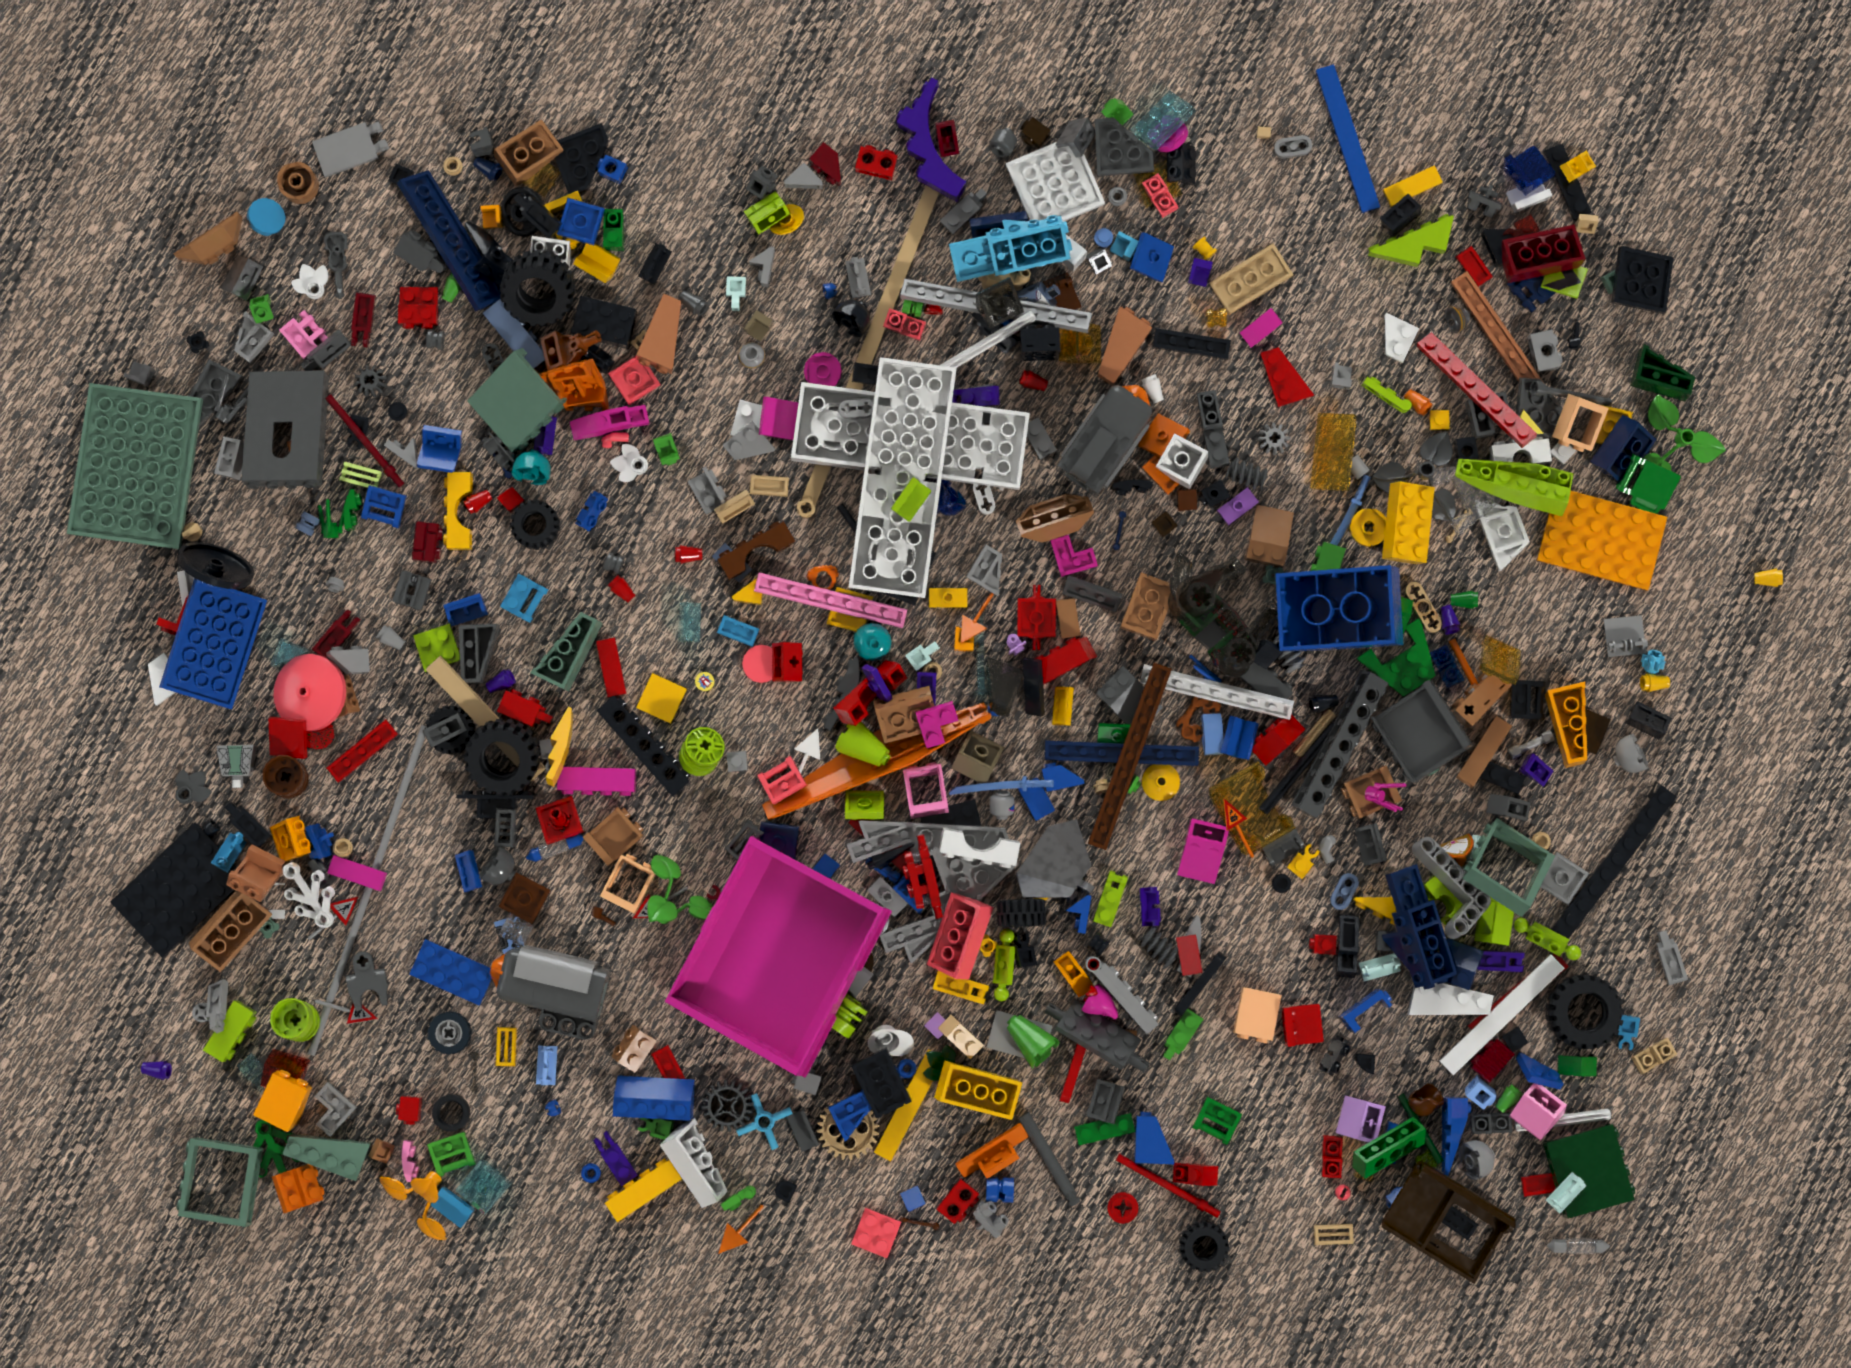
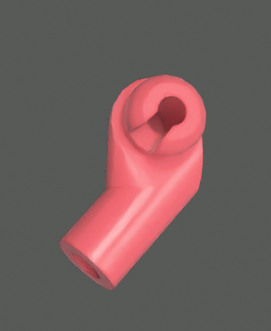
(614, 436)

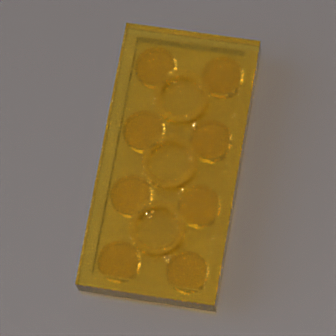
(1333, 451)
(1500, 660)

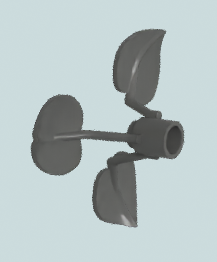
(1435, 450)

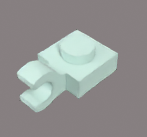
(736, 288)
(920, 657)

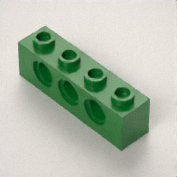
(1388, 1147)

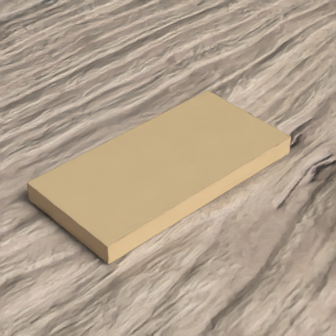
(1251, 279)

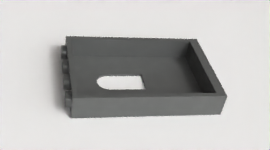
(285, 398)

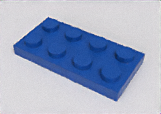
(452, 972)

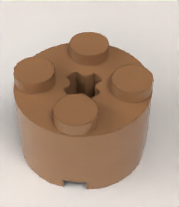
(298, 172)

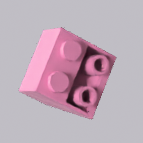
(1538, 1111)

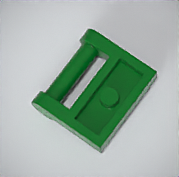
(1220, 1114)

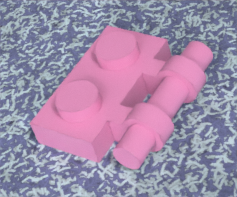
(298, 338)

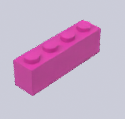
(597, 779)

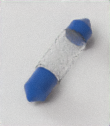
(546, 851)

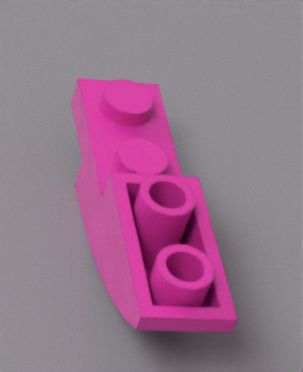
(608, 421)

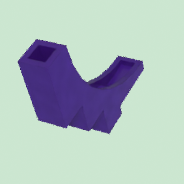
(934, 171)

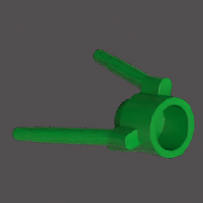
(330, 529)

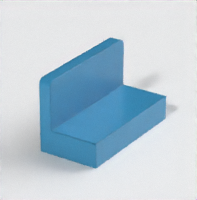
(453, 1207)

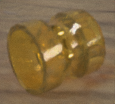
(1216, 317)

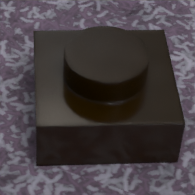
(1164, 524)

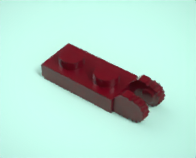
(362, 317)
(335, 635)

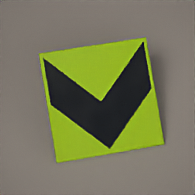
(1566, 282)

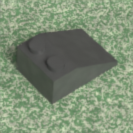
(1122, 695)

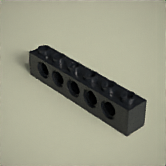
(608, 712)

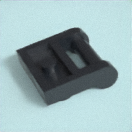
(1521, 700)

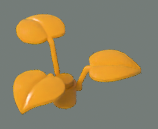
(428, 1190)

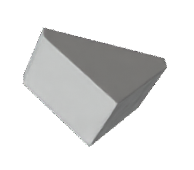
(803, 178)

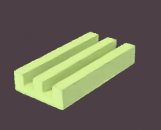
(344, 471)

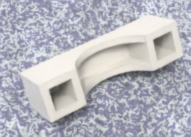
(1003, 852)

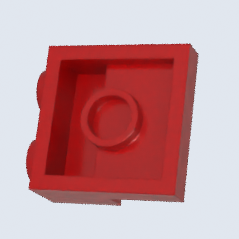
(418, 307)

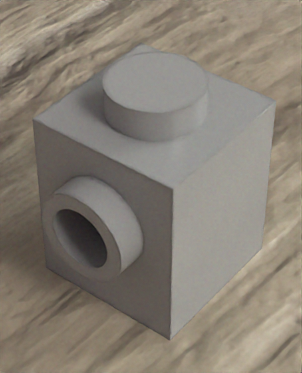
(809, 1084)

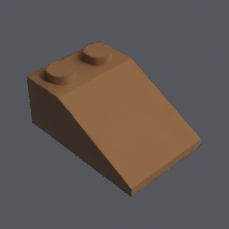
(527, 152)
(1269, 536)

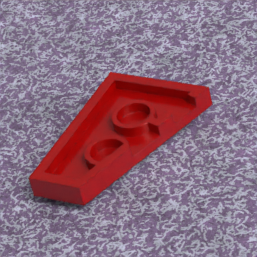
(1284, 379)

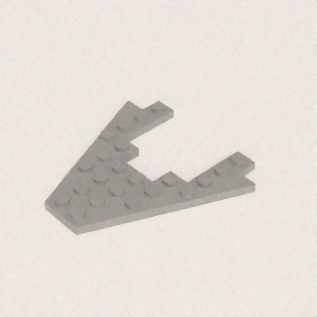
(957, 875)

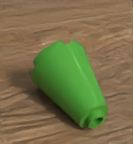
(1031, 1040)

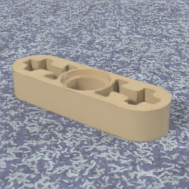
(1430, 607)

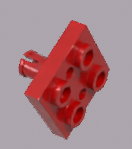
(557, 814)

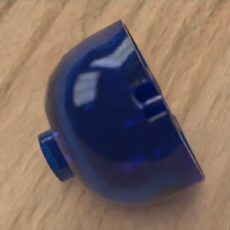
(950, 501)

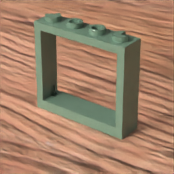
(1523, 846)
(250, 1184)

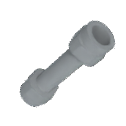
(1545, 737)

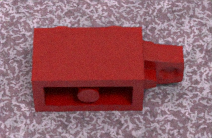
(522, 709)

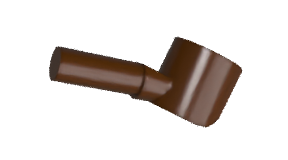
(597, 913)

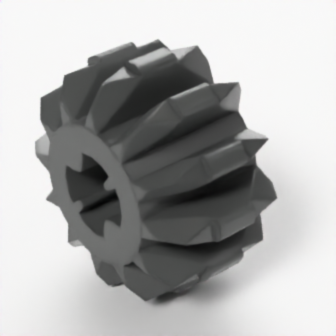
(372, 373)

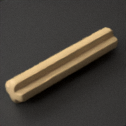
(1314, 733)

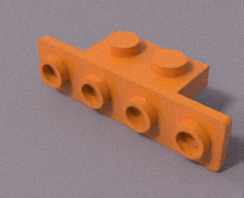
(995, 1154)

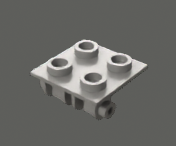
(1625, 636)

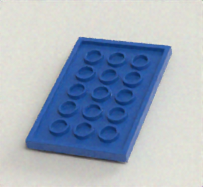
(213, 644)

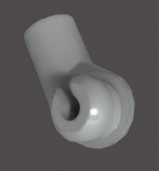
(1325, 847)

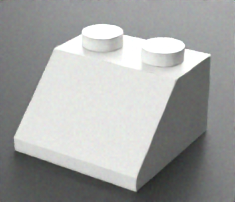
(1182, 461)

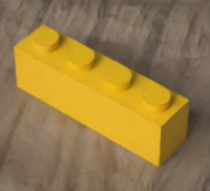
(643, 1190)

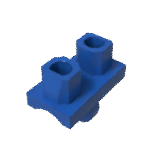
(320, 841)

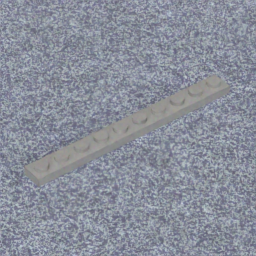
(966, 301)

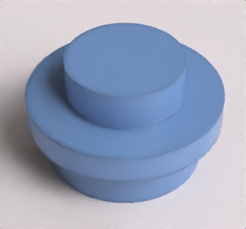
(1103, 237)

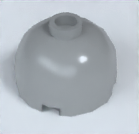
(1630, 755)
(1478, 1159)

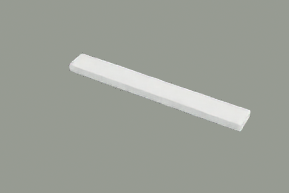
(1225, 694)
(1501, 1014)

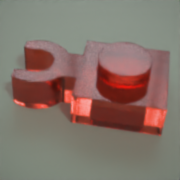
(1523, 227)

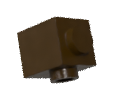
(1034, 132)

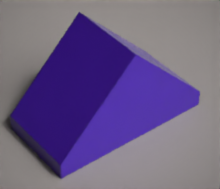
(1536, 769)

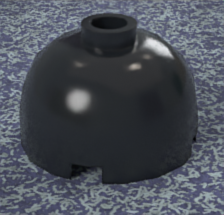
(852, 315)

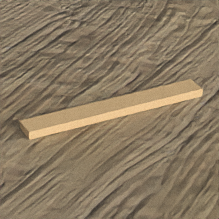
(470, 703)

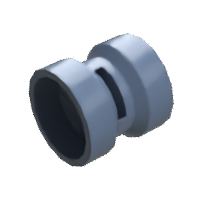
(304, 527)

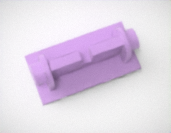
(1015, 644)

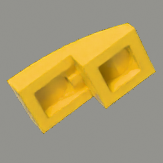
(1577, 166)

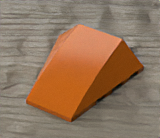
(579, 384)

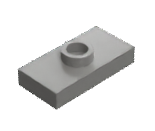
(887, 896)

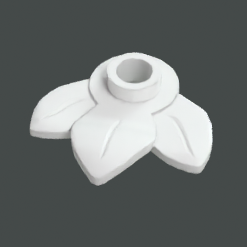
(310, 278)
(626, 463)

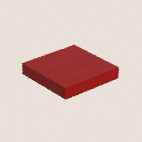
(287, 737)

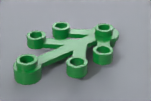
(273, 1149)

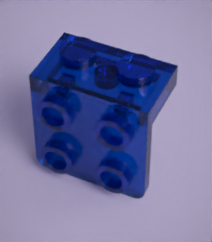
(1528, 170)

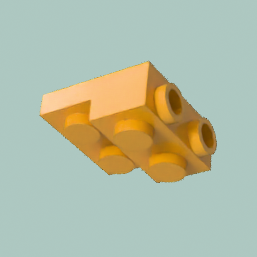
(290, 839)

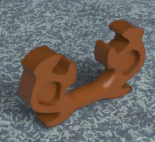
(1189, 731)

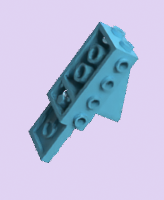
(1012, 249)

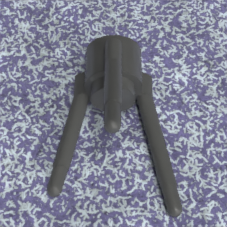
(226, 412)

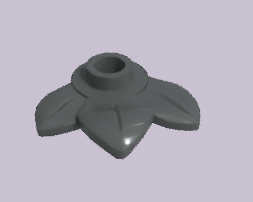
(194, 785)

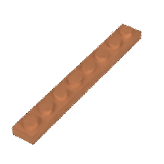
(1493, 327)

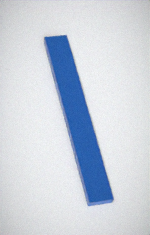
(1347, 138)

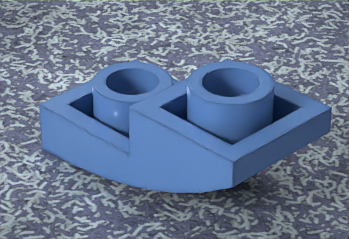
(1212, 734)

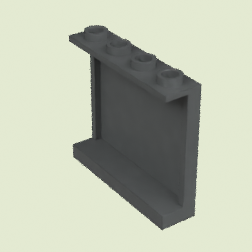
(1421, 732)

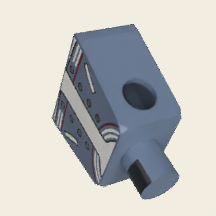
(1039, 294)

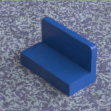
(1239, 738)
(1037, 801)

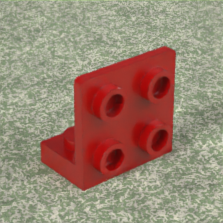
(1302, 1024)

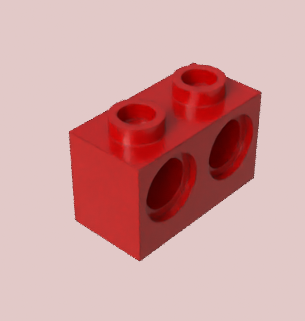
(875, 168)
(954, 1198)

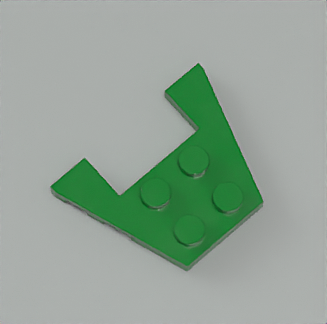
(1409, 668)

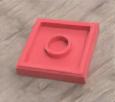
(634, 380)

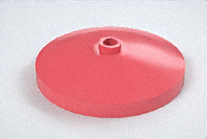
(310, 690)

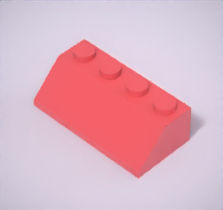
(960, 936)

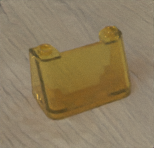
(1247, 794)

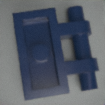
(1534, 287)

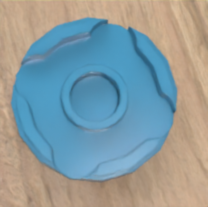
(266, 216)

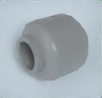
(1002, 804)

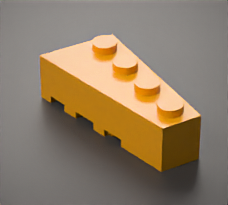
(1569, 722)

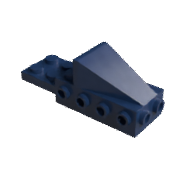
(1419, 932)

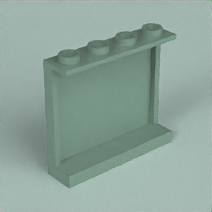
(516, 401)

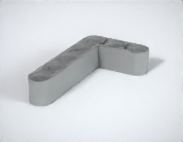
(1454, 885)

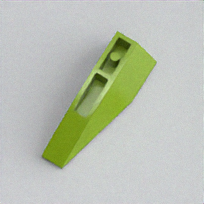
(1519, 483)

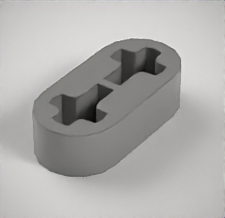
(853, 414)

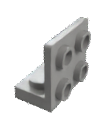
(706, 490)

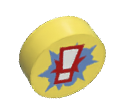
(704, 681)

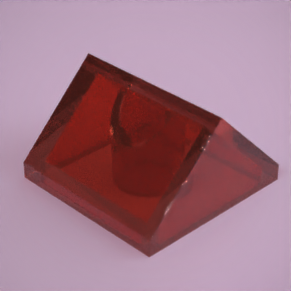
(284, 1061)

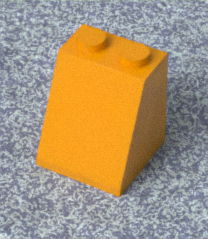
(283, 1100)

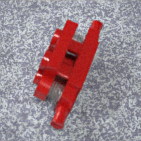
(929, 887)

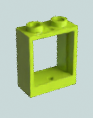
(1495, 924)

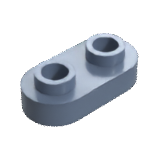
(1343, 891)

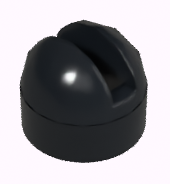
(209, 829)

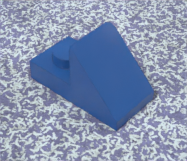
(1081, 907)

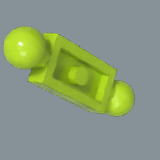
(1547, 939)
(1004, 965)

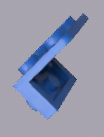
(439, 448)

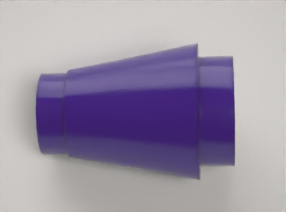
(1449, 620)
(501, 681)
(159, 1069)

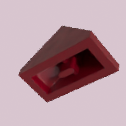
(947, 138)

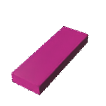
(357, 873)

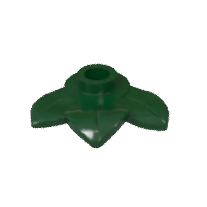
(936, 1061)

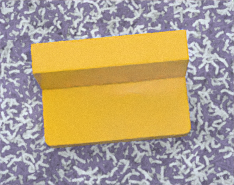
(597, 262)

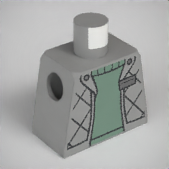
(236, 762)

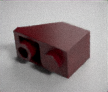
(827, 162)

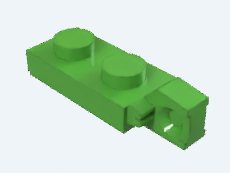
(1182, 1033)

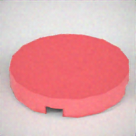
(758, 663)

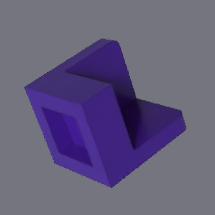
(1200, 272)

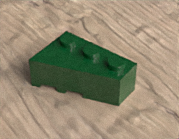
(1660, 376)

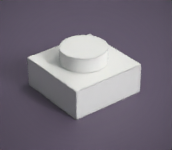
(1562, 453)

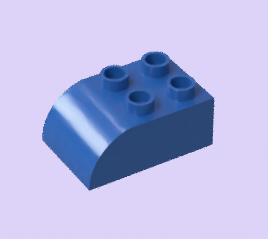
(1339, 608)

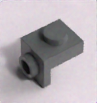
(319, 865)

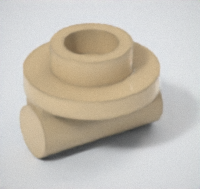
(192, 532)

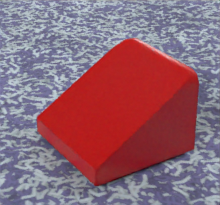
(510, 499)

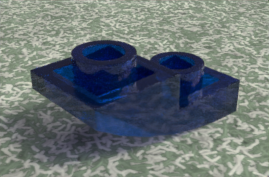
(1446, 666)

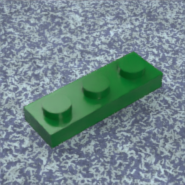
(1102, 1130)

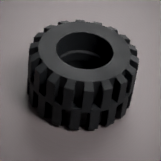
(550, 531)
(460, 743)
(1021, 913)
(1204, 1229)

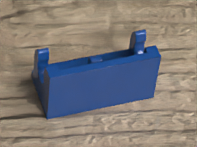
(465, 609)

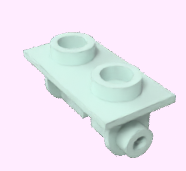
(1380, 967)
(1566, 1192)

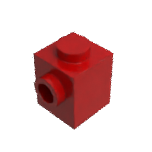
(409, 1109)

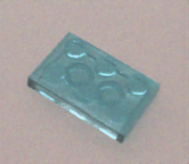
(1162, 120)

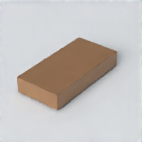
(1068, 618)

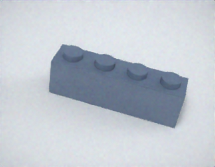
(514, 334)

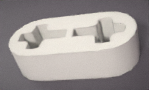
(979, 499)

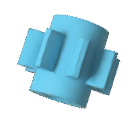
(1653, 661)

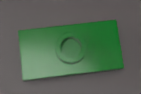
(1112, 733)

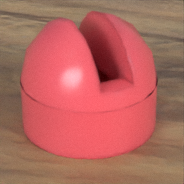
(1339, 1189)

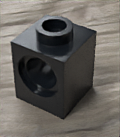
(1468, 442)

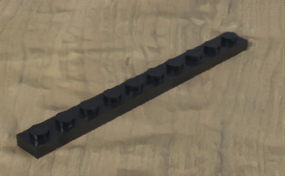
(1614, 862)

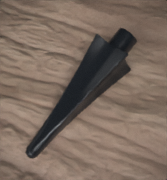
(881, 860)

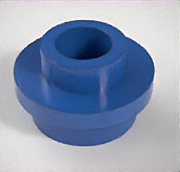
(911, 1073)
(584, 1173)

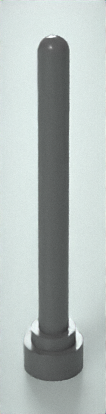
(1539, 389)

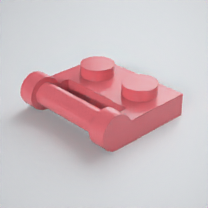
(784, 785)

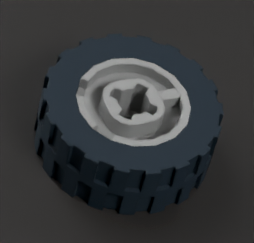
(449, 1032)

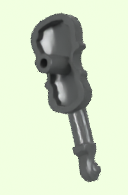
(336, 245)

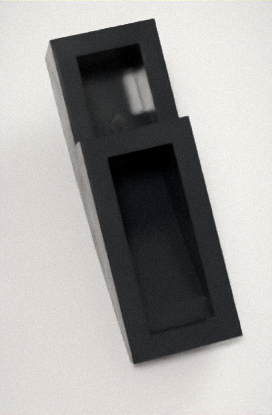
(1347, 946)

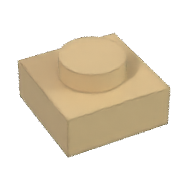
(1586, 223)

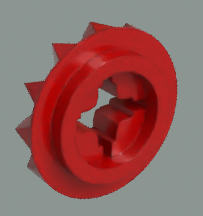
(1115, 1213)

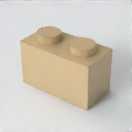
(960, 1036)

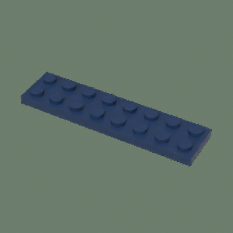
(449, 238)

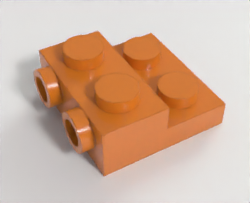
(298, 1188)

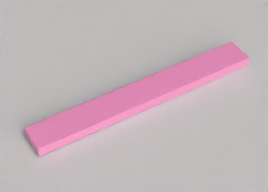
(830, 600)

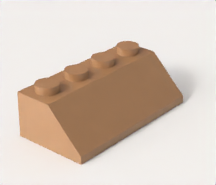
(229, 930)

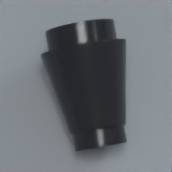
(1321, 703)

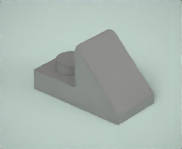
(764, 260)
(409, 454)

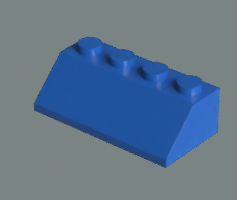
(654, 1098)

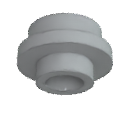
(1119, 190)
(335, 584)

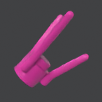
(1376, 795)

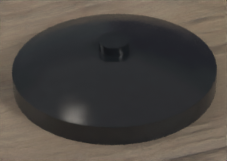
(215, 565)

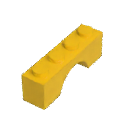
(458, 487)

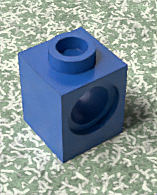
(615, 176)

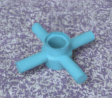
(768, 1129)

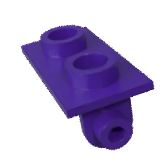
(545, 439)
(1149, 914)

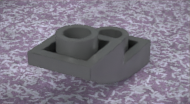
(1491, 1123)

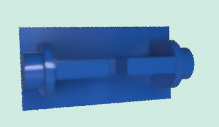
(596, 504)

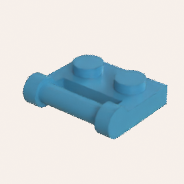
(518, 595)

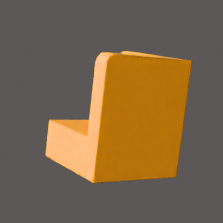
(491, 216)
(967, 646)

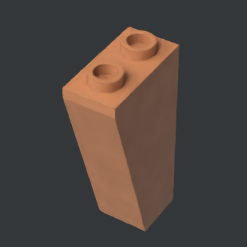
(661, 337)
(1125, 340)

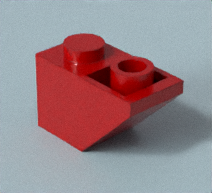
(1195, 1174)

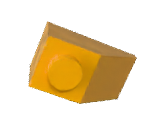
(1073, 974)

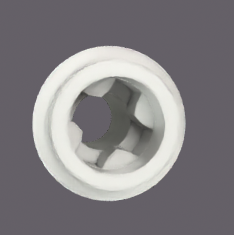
(1153, 388)

